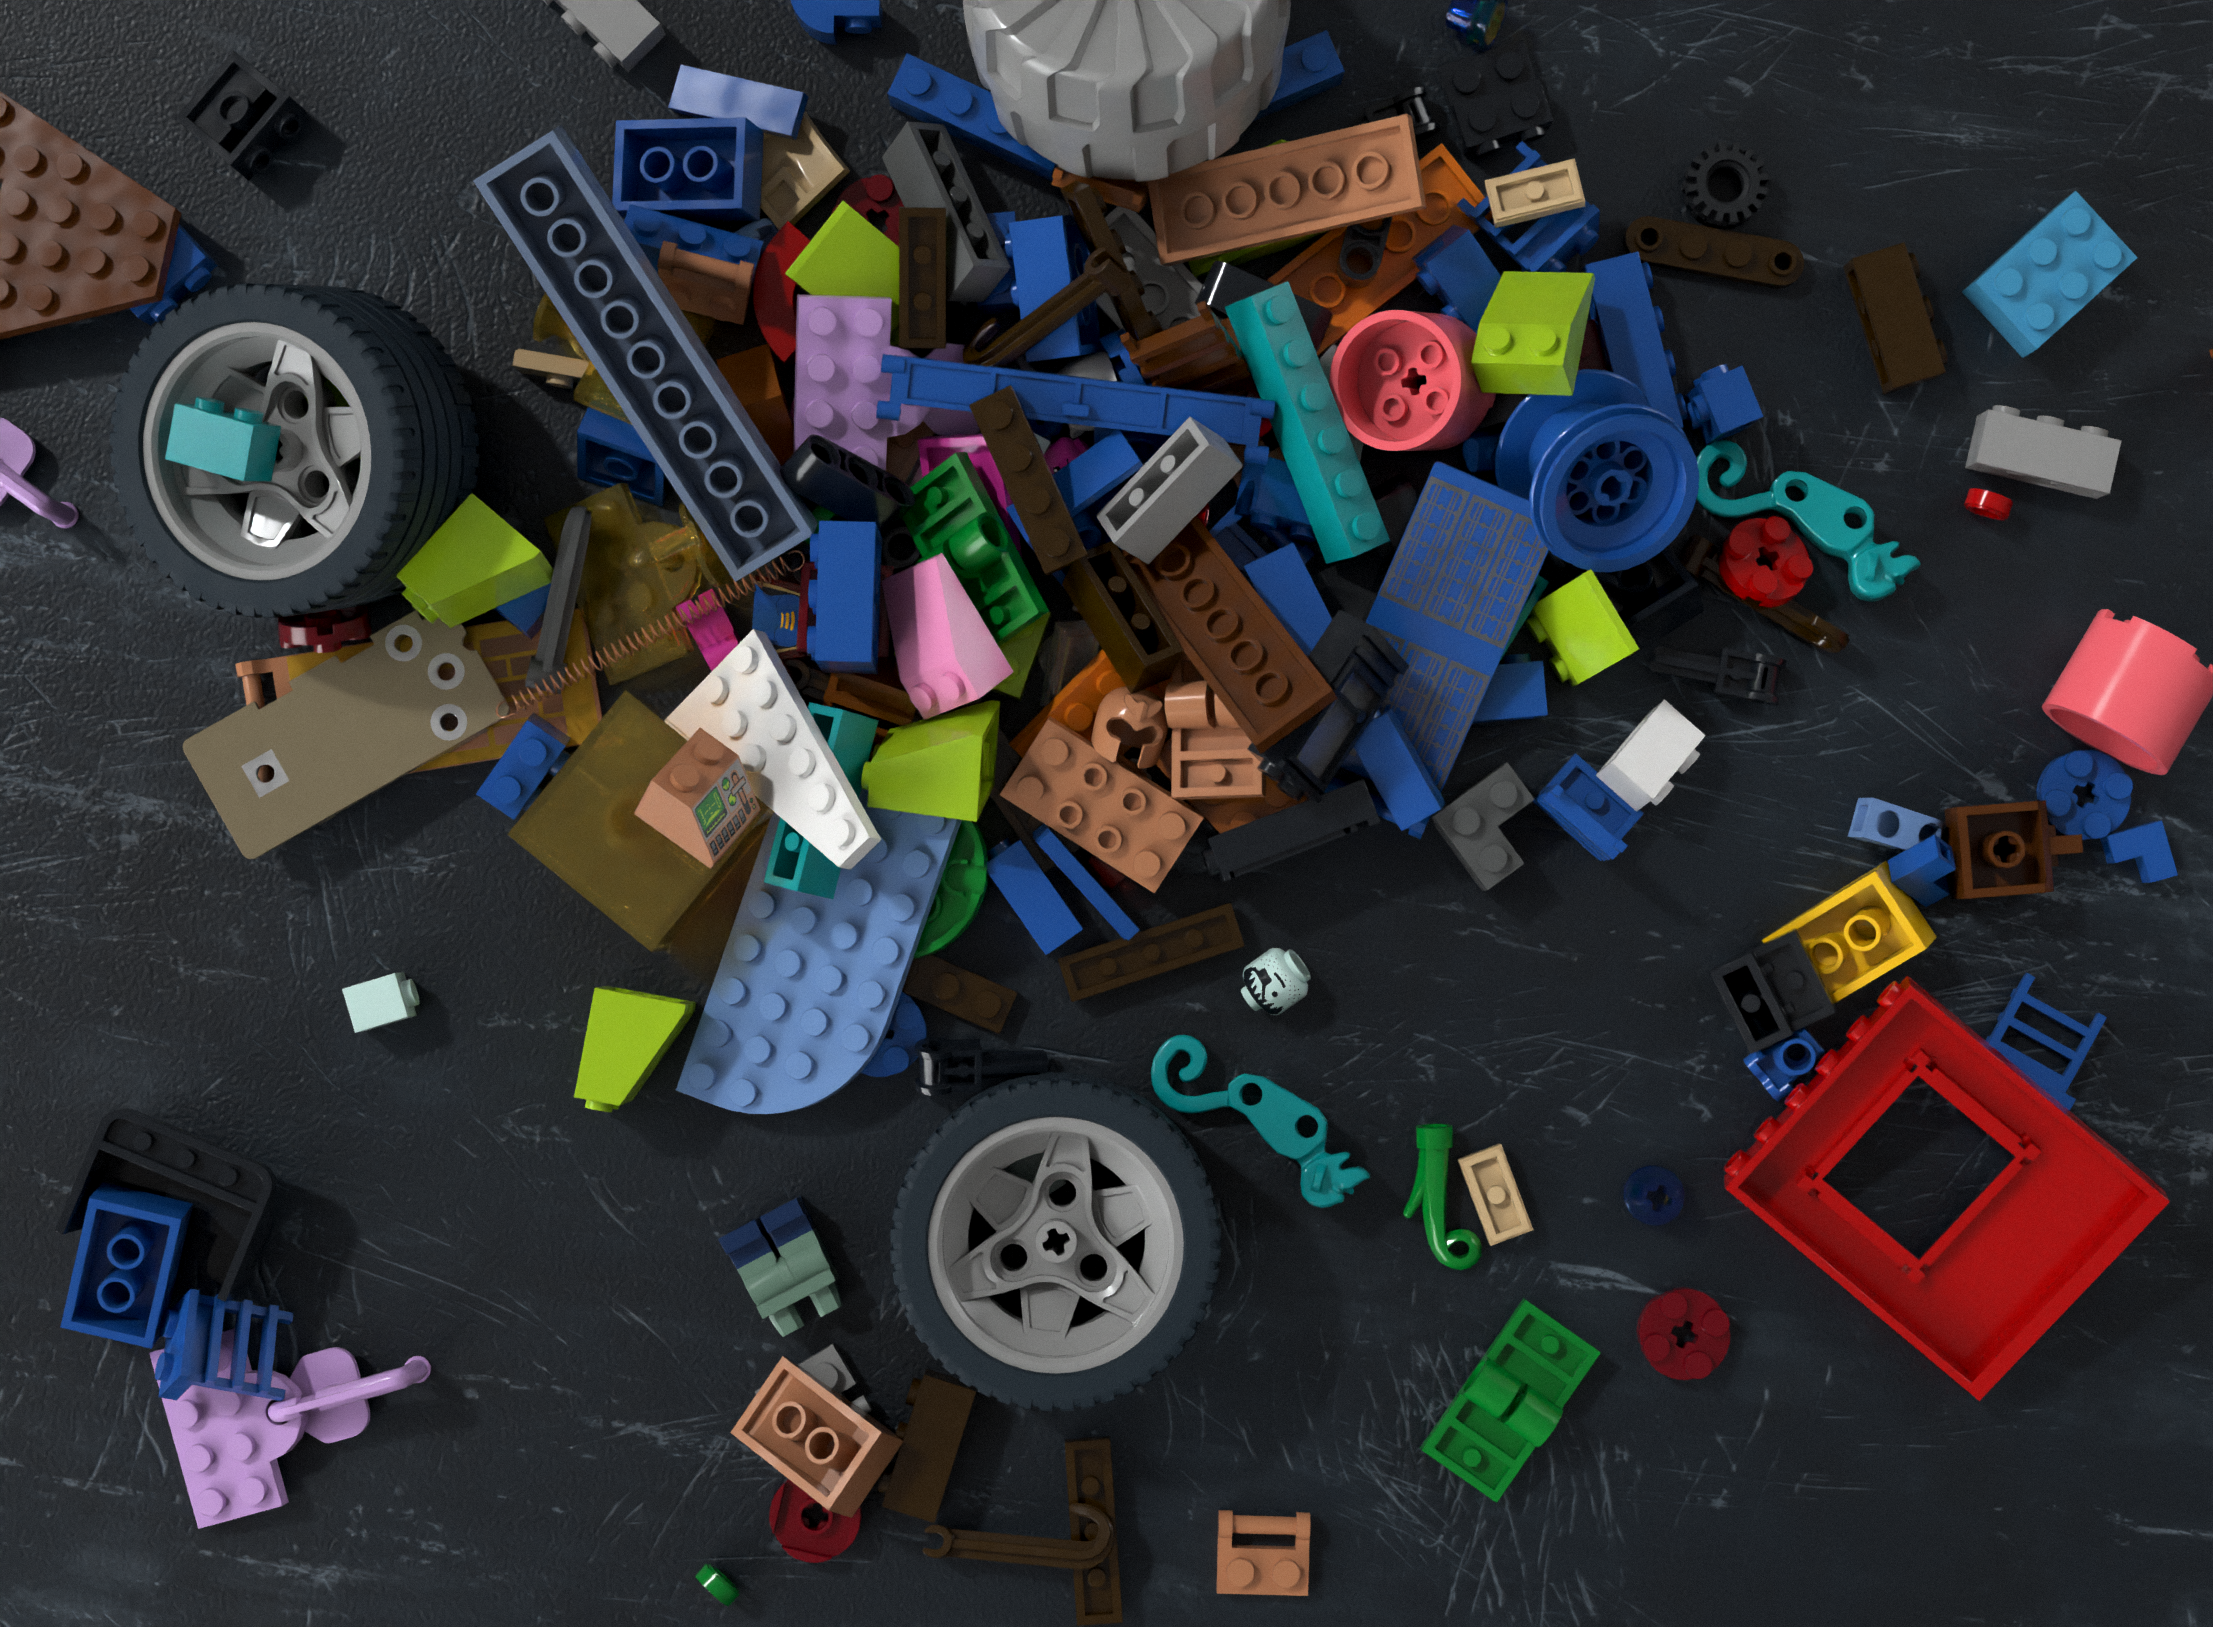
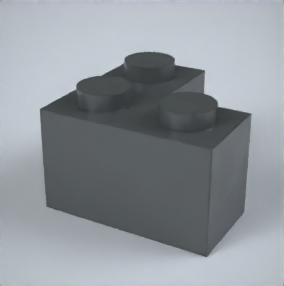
(1472, 824)

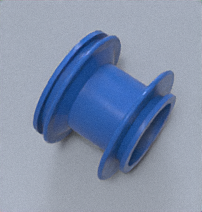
(1619, 499)

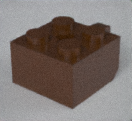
(2029, 844)

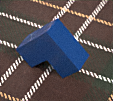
(2147, 845)
(1923, 870)

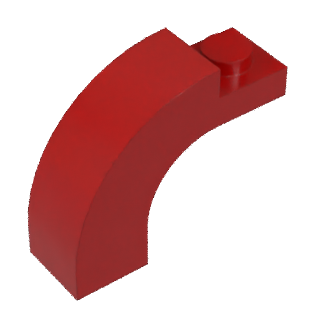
(777, 294)

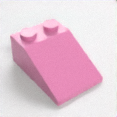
(940, 639)

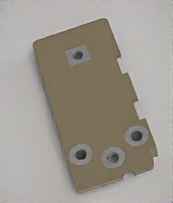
(344, 732)

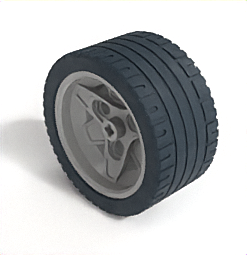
(402, 419)
(1042, 1355)

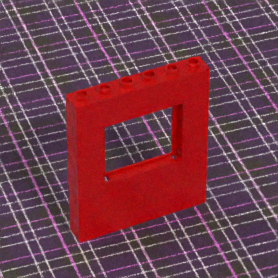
(2011, 1255)

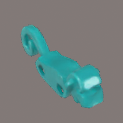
(1818, 517)
(1273, 1117)

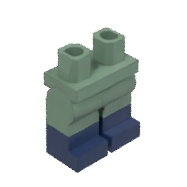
(782, 1280)

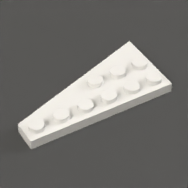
(764, 720)

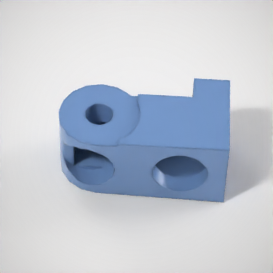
(1891, 824)

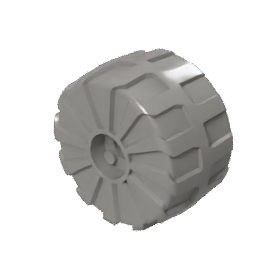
(1128, 80)

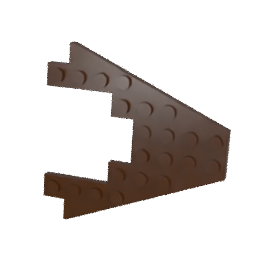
(73, 230)

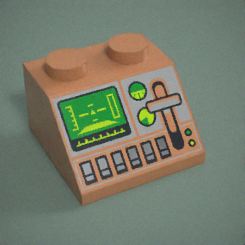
(701, 799)

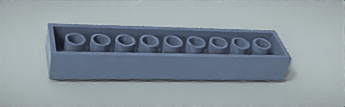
(646, 352)

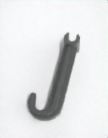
(561, 602)

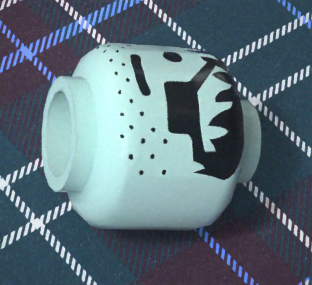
(1275, 981)

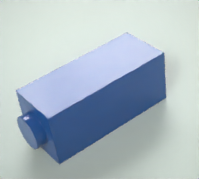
(1398, 770)
(1031, 895)

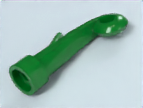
(1431, 1190)

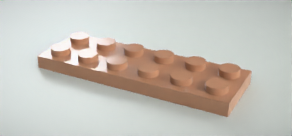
(1288, 191)

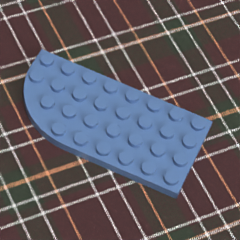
(813, 976)

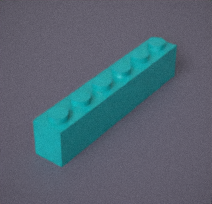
(1307, 423)

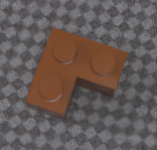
(761, 392)

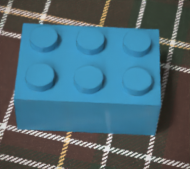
(2049, 274)

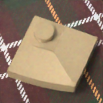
(797, 173)

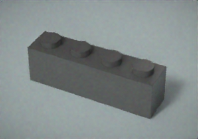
(932, 175)

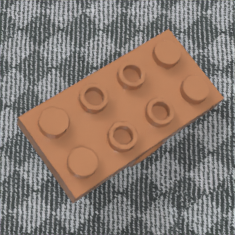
(1207, 742)
(1102, 804)

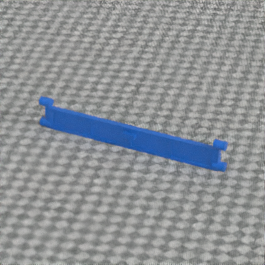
(1076, 400)

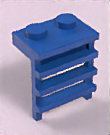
(1551, 239)
(1587, 809)
(2045, 1077)
(194, 1345)

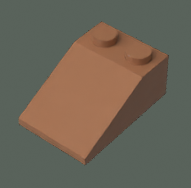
(816, 1438)

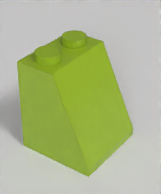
(850, 260)
(472, 566)
(937, 764)
(625, 1043)

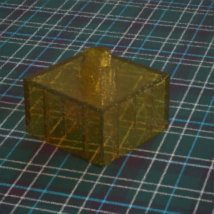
(598, 846)

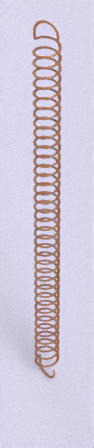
(654, 632)

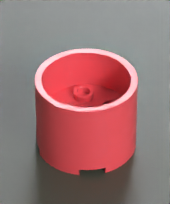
(1378, 376)
(2131, 692)

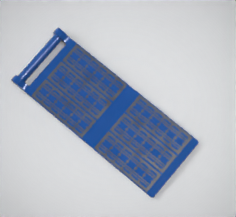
(1451, 612)

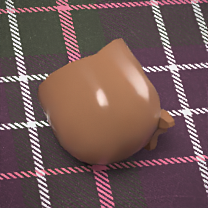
(1132, 721)

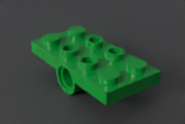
(961, 522)
(1510, 1400)

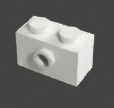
(1651, 756)

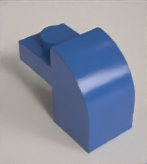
(823, 17)

